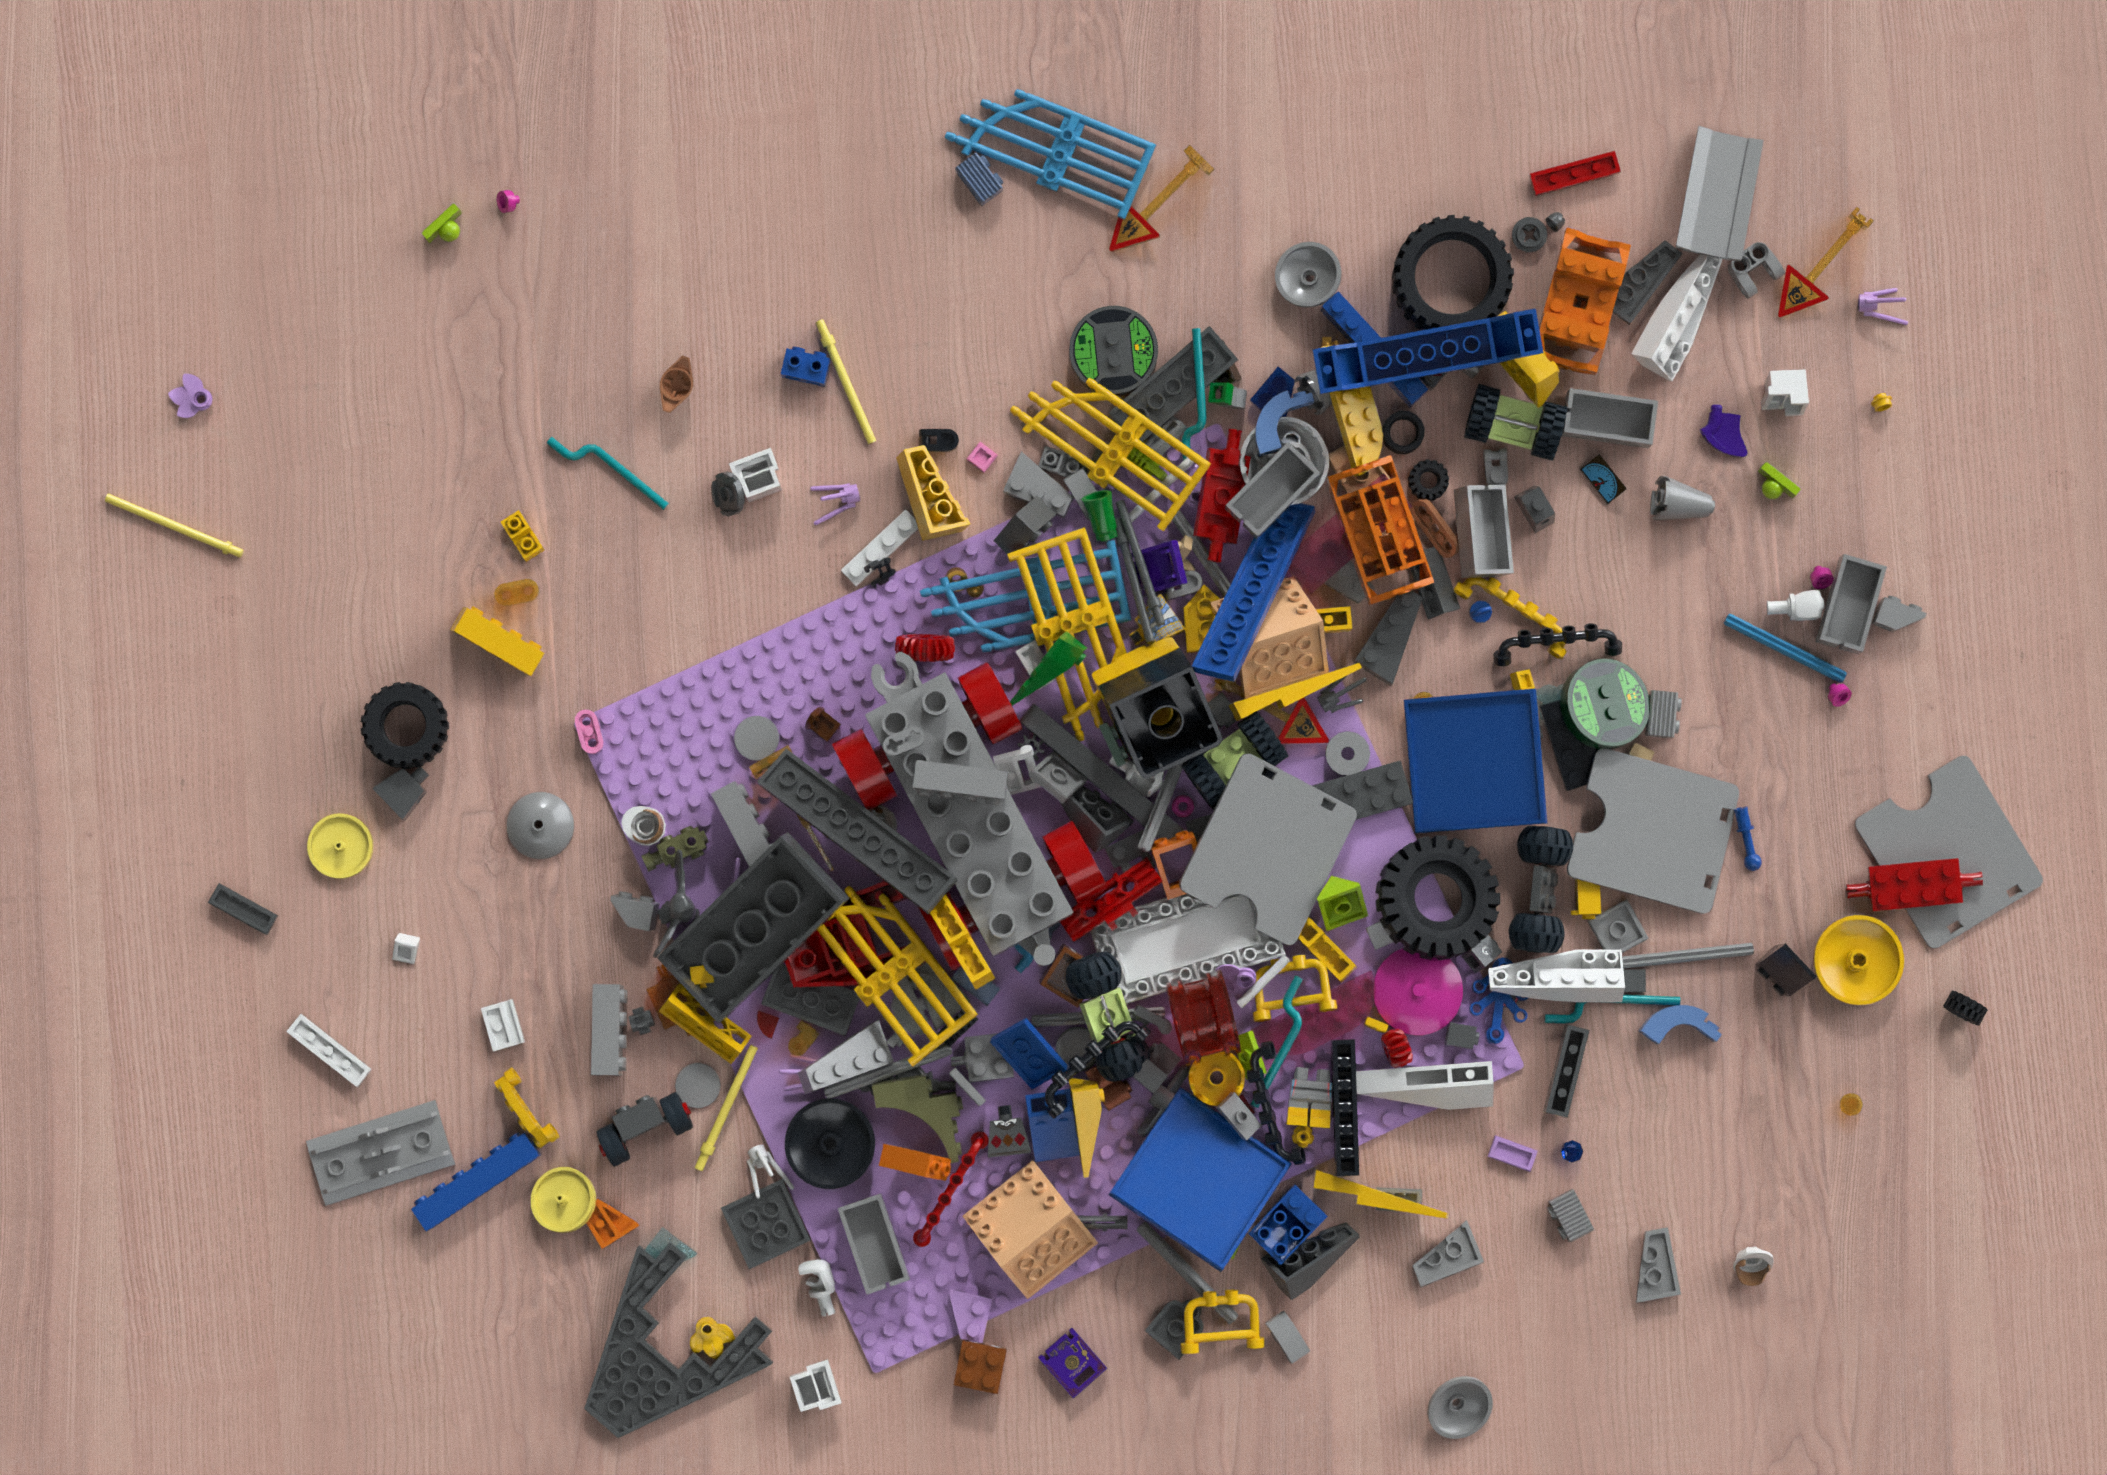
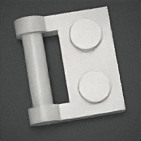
(1009, 763)

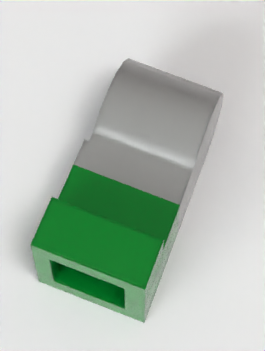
(1230, 396)

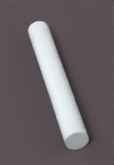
(1263, 981)

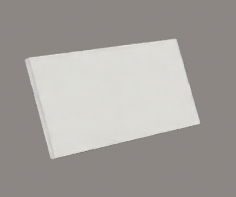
(1183, 942)

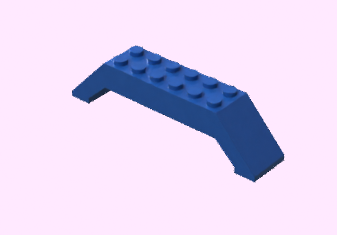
(1428, 352)

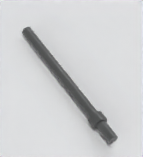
(1123, 543)
(1153, 602)

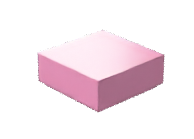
(982, 457)

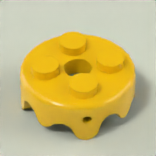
(1211, 1093)

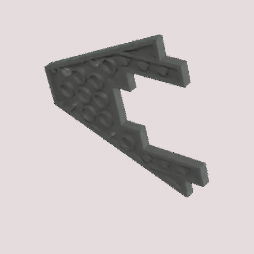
(641, 1384)

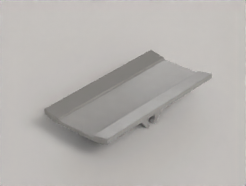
(1719, 194)
(380, 1152)

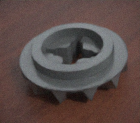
(1529, 224)

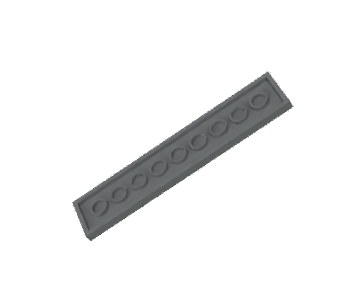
(1365, 791)
(857, 831)

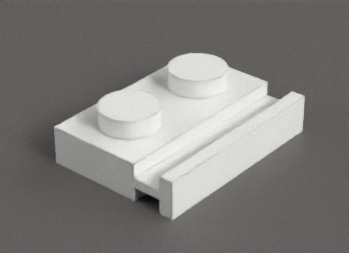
(503, 1025)

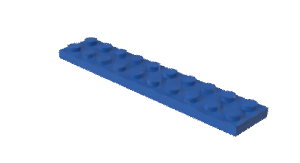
(1252, 595)

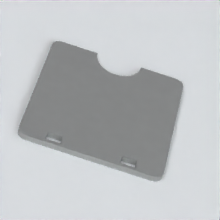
(1955, 823)
(1656, 831)
(1270, 846)

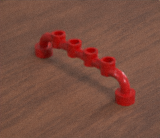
(922, 1236)

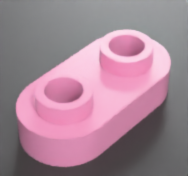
(589, 732)

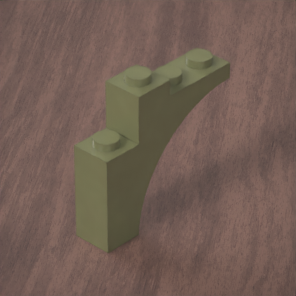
(913, 1096)

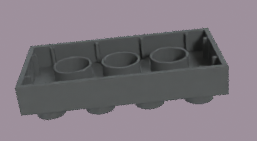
(754, 926)

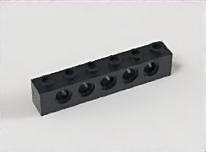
(1345, 1107)

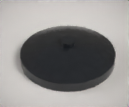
(829, 1143)

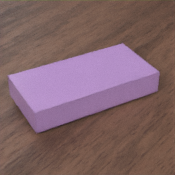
(1512, 1153)

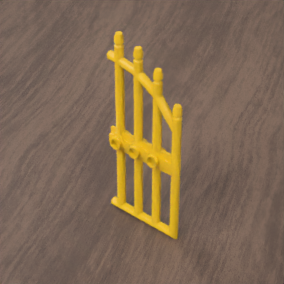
(1119, 448)
(1074, 621)
(894, 971)

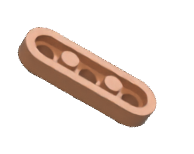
(1427, 521)

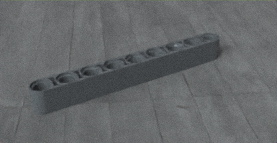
(1095, 769)

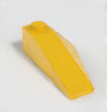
(1087, 1111)

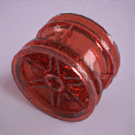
(1203, 1017)

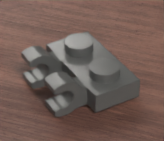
(1127, 850)

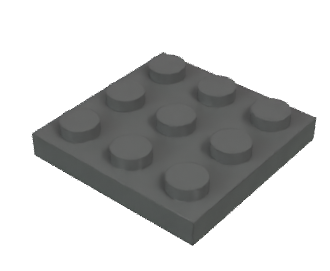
(765, 1224)

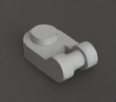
(1495, 474)
(1194, 584)

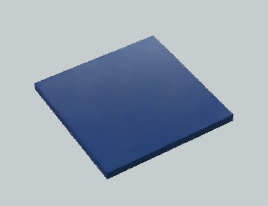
(1475, 761)
(1199, 1180)

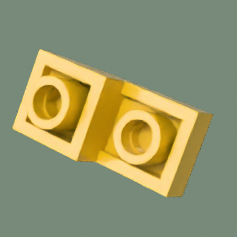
(522, 536)

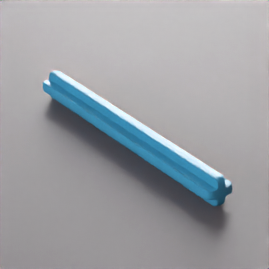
(1785, 648)

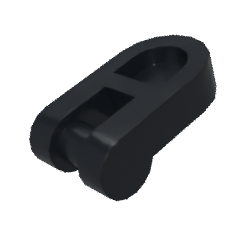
(946, 439)

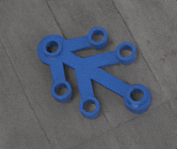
(1499, 1000)

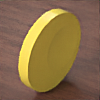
(340, 846)
(563, 1199)

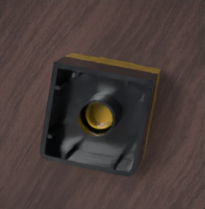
(1157, 707)

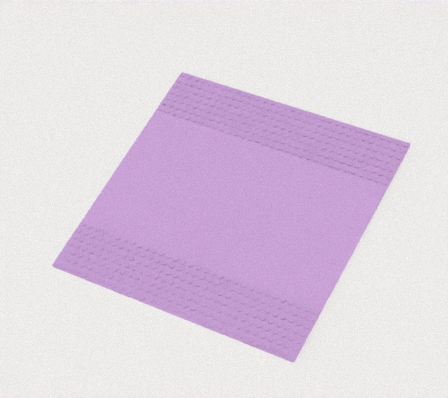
(678, 747)

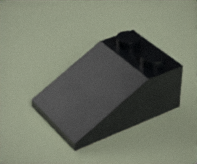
(1784, 970)

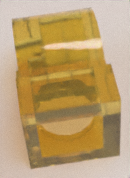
(800, 1044)

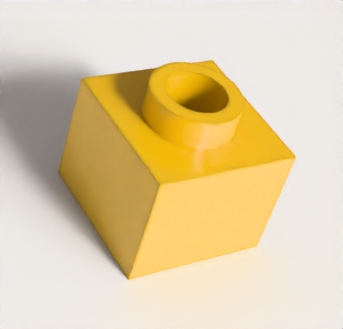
(700, 976)

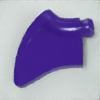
(1724, 432)

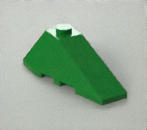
(1057, 660)

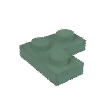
(1111, 736)

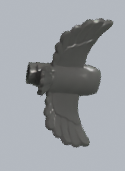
(680, 907)

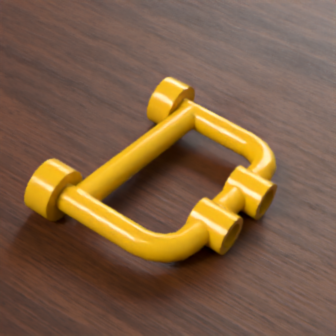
(1299, 963)
(1210, 1299)

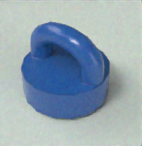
(1480, 611)

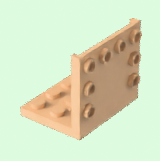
(1287, 645)
(1030, 1229)

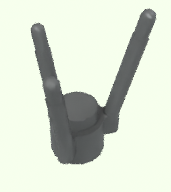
(1329, 700)

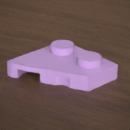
(970, 1314)

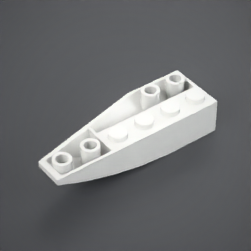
(1677, 319)
(1564, 977)
(1432, 1086)

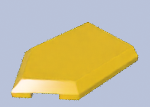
(1198, 618)

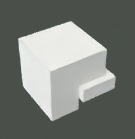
(1786, 391)
(757, 474)
(815, 1387)

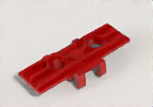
(1115, 902)

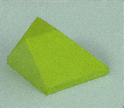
(1341, 903)

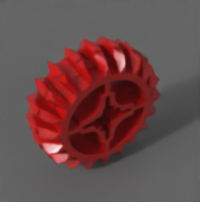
(926, 647)

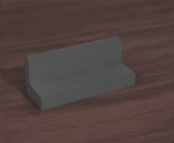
(1438, 596)

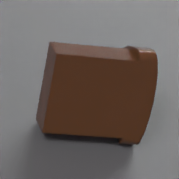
(822, 724)

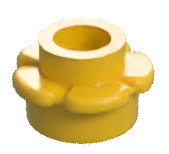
(1881, 402)
(1296, 1137)

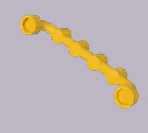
(1511, 600)

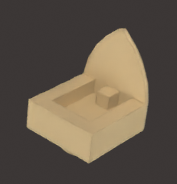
(1185, 547)

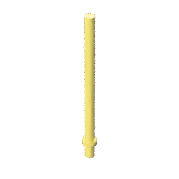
(226, 547)

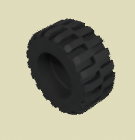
(376, 714)

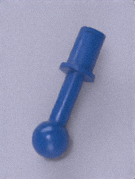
(1752, 860)

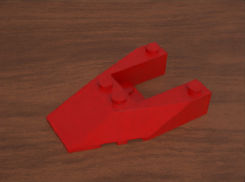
(817, 964)

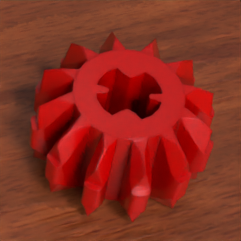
(1396, 1048)

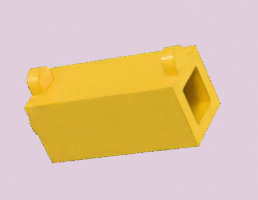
(1587, 899)

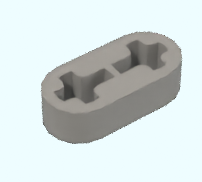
(905, 747)

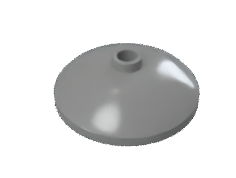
(1304, 261)
(551, 837)
(1465, 1414)

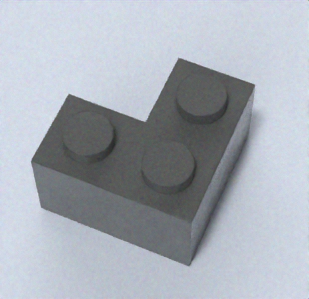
(1025, 526)
(1158, 1068)

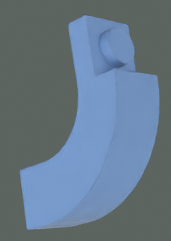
(1266, 428)
(1665, 1019)

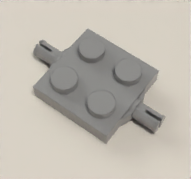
(983, 1060)

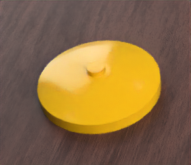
(1858, 960)

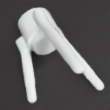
(760, 1158)

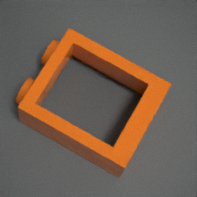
(1163, 845)
(915, 1162)

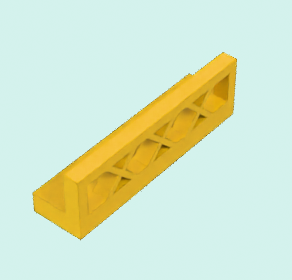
(703, 1027)

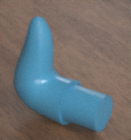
(1025, 961)

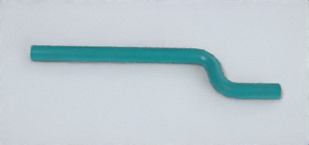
(1200, 390)
(614, 464)
(1627, 999)
(1294, 1031)

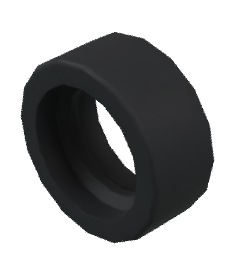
(1403, 415)

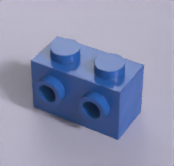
(805, 366)

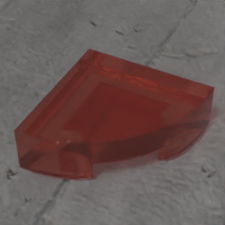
(767, 1023)

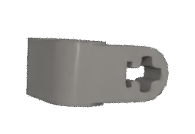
(1769, 262)

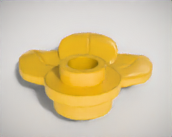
(712, 1340)

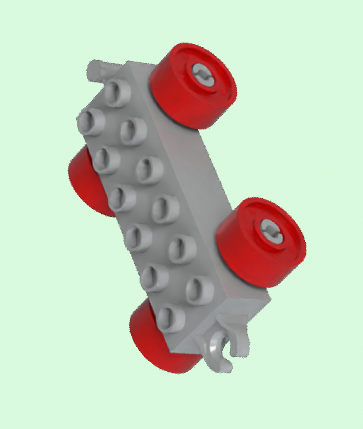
(989, 848)

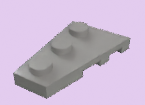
(1029, 481)
(1449, 1257)

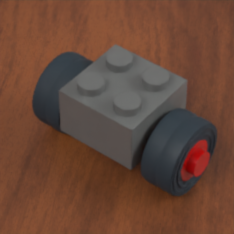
(640, 1119)

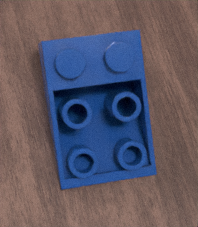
(1050, 1136)
(1287, 1224)

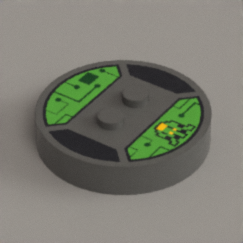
(1113, 349)

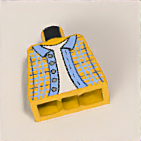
(1170, 629)

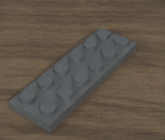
(1174, 382)

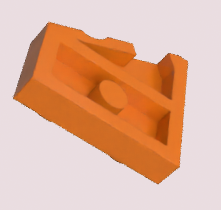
(609, 1224)

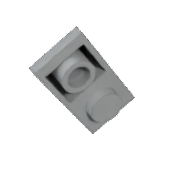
(1894, 615)
(636, 912)
(899, 1010)

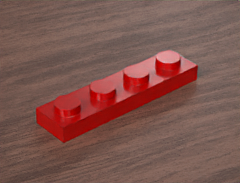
(1574, 173)

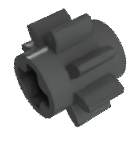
(1036, 745)
(641, 1020)

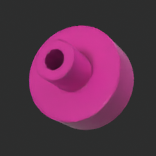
(507, 201)
(1821, 577)
(1839, 694)

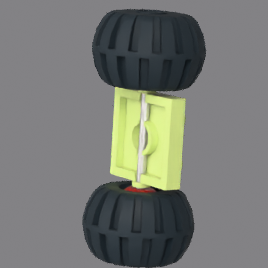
(1098, 978)

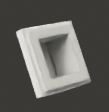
(405, 948)

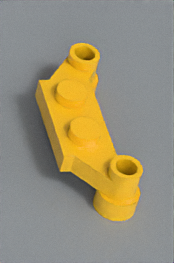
(526, 1120)

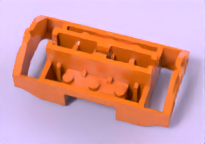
(1587, 278)
(1387, 554)

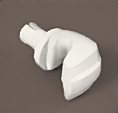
(1799, 607)
(1145, 786)
(821, 1286)

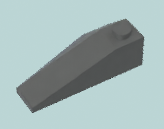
(1310, 1260)

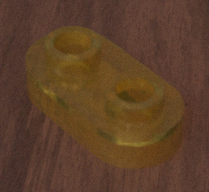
(516, 591)

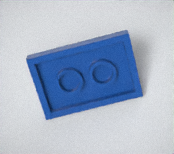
(1028, 1053)

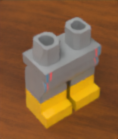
(1307, 1092)

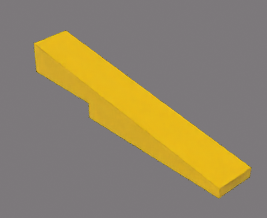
(1289, 694)
(961, 943)
(1326, 951)
(1373, 1197)

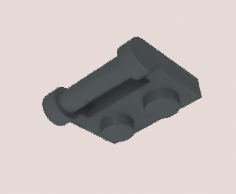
(1146, 1016)

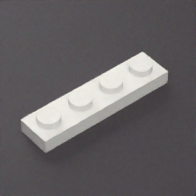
(881, 547)
(329, 1050)

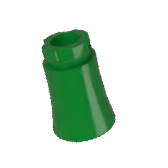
(1101, 514)

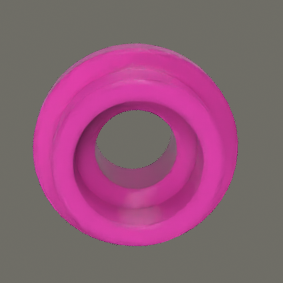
(1190, 806)

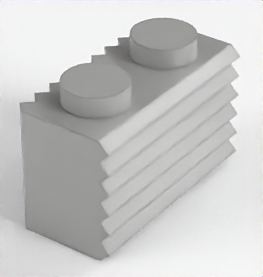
(1662, 714)
(1570, 1215)

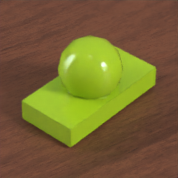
(444, 226)
(1776, 483)

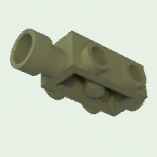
(678, 842)

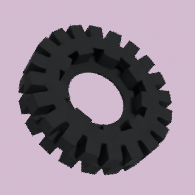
(1407, 923)

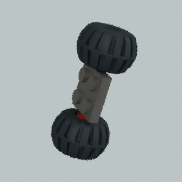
(1538, 931)

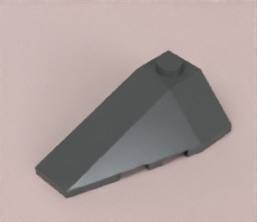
(1096, 818)

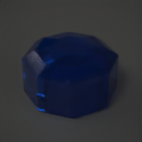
(1571, 1151)

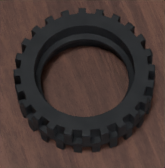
(1451, 229)

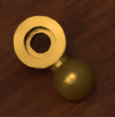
(973, 591)

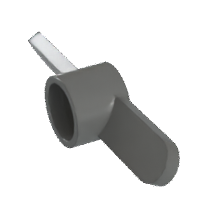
(1161, 1100)

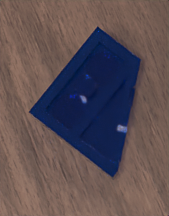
(1276, 383)

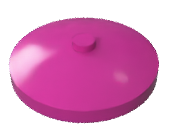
(1417, 992)

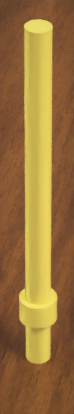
(828, 342)
(708, 1147)

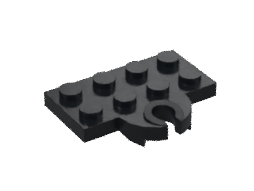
(1571, 755)

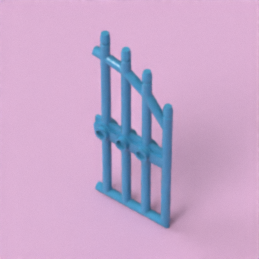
(1062, 149)
(1043, 593)

